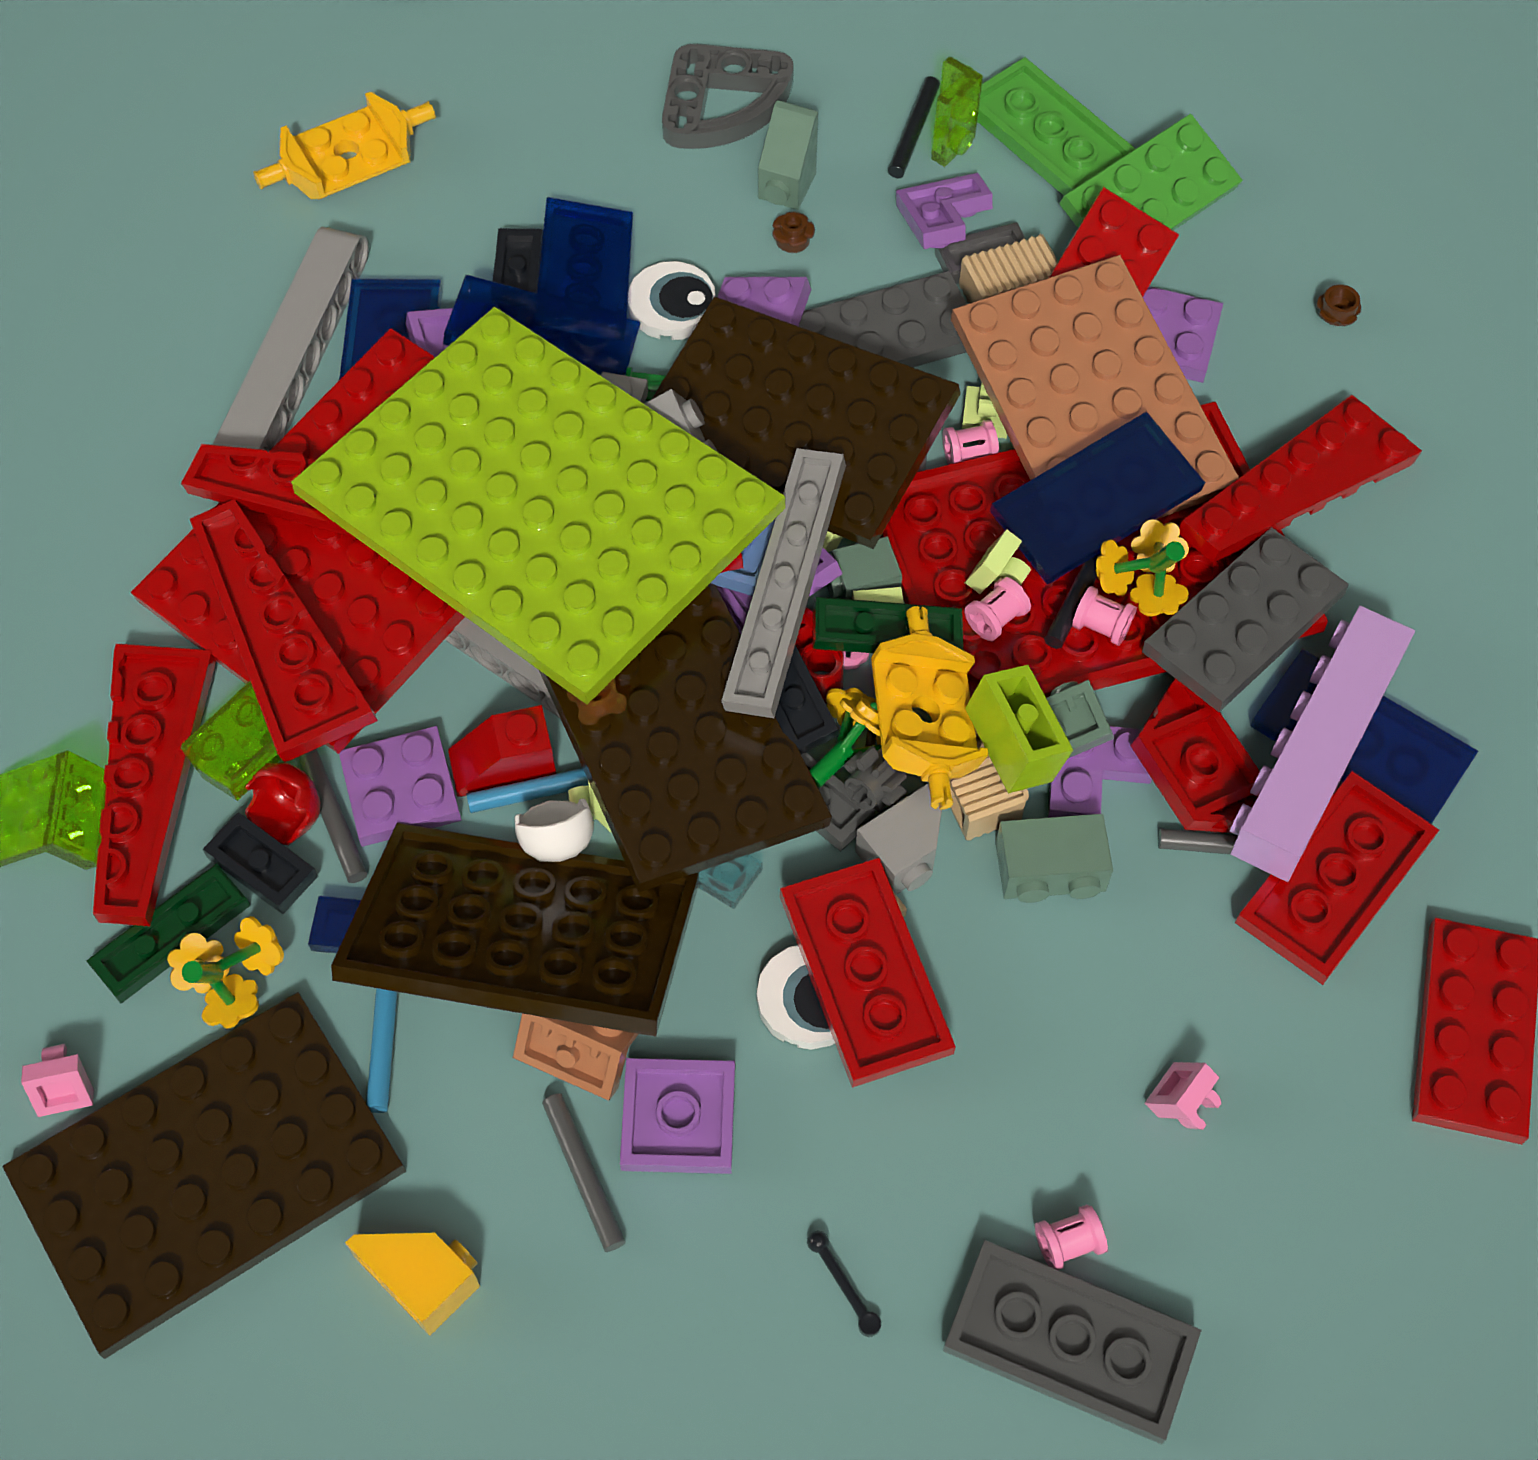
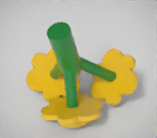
(1157, 552)
(853, 713)
(202, 967)

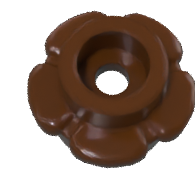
(793, 232)
(1339, 305)

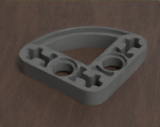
(710, 73)

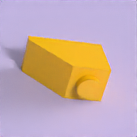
(418, 1272)

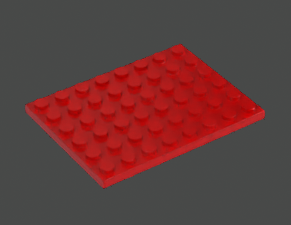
(948, 527)
(361, 602)

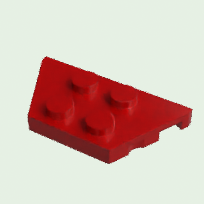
(1196, 761)

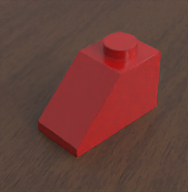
(503, 751)

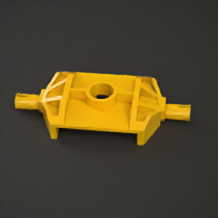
(375, 133)
(929, 676)

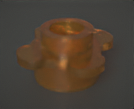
(609, 703)

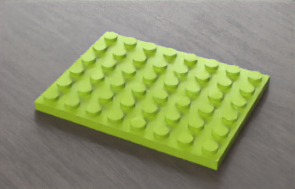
(540, 501)

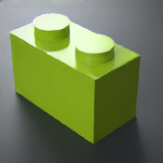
(1018, 728)

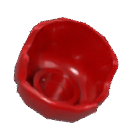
(283, 801)

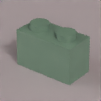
(1054, 857)

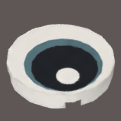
(669, 299)
(790, 1002)

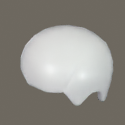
(555, 830)

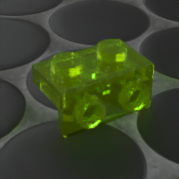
(956, 111)
(232, 744)

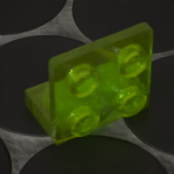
(52, 810)

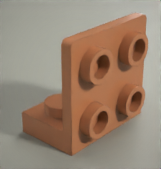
(574, 1052)

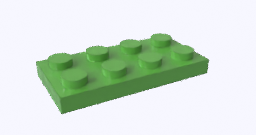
(1048, 127)
(1165, 177)

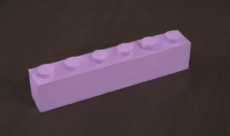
(1322, 743)

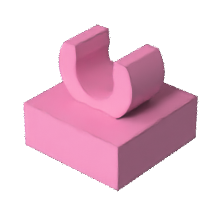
(57, 1082)
(1183, 1091)

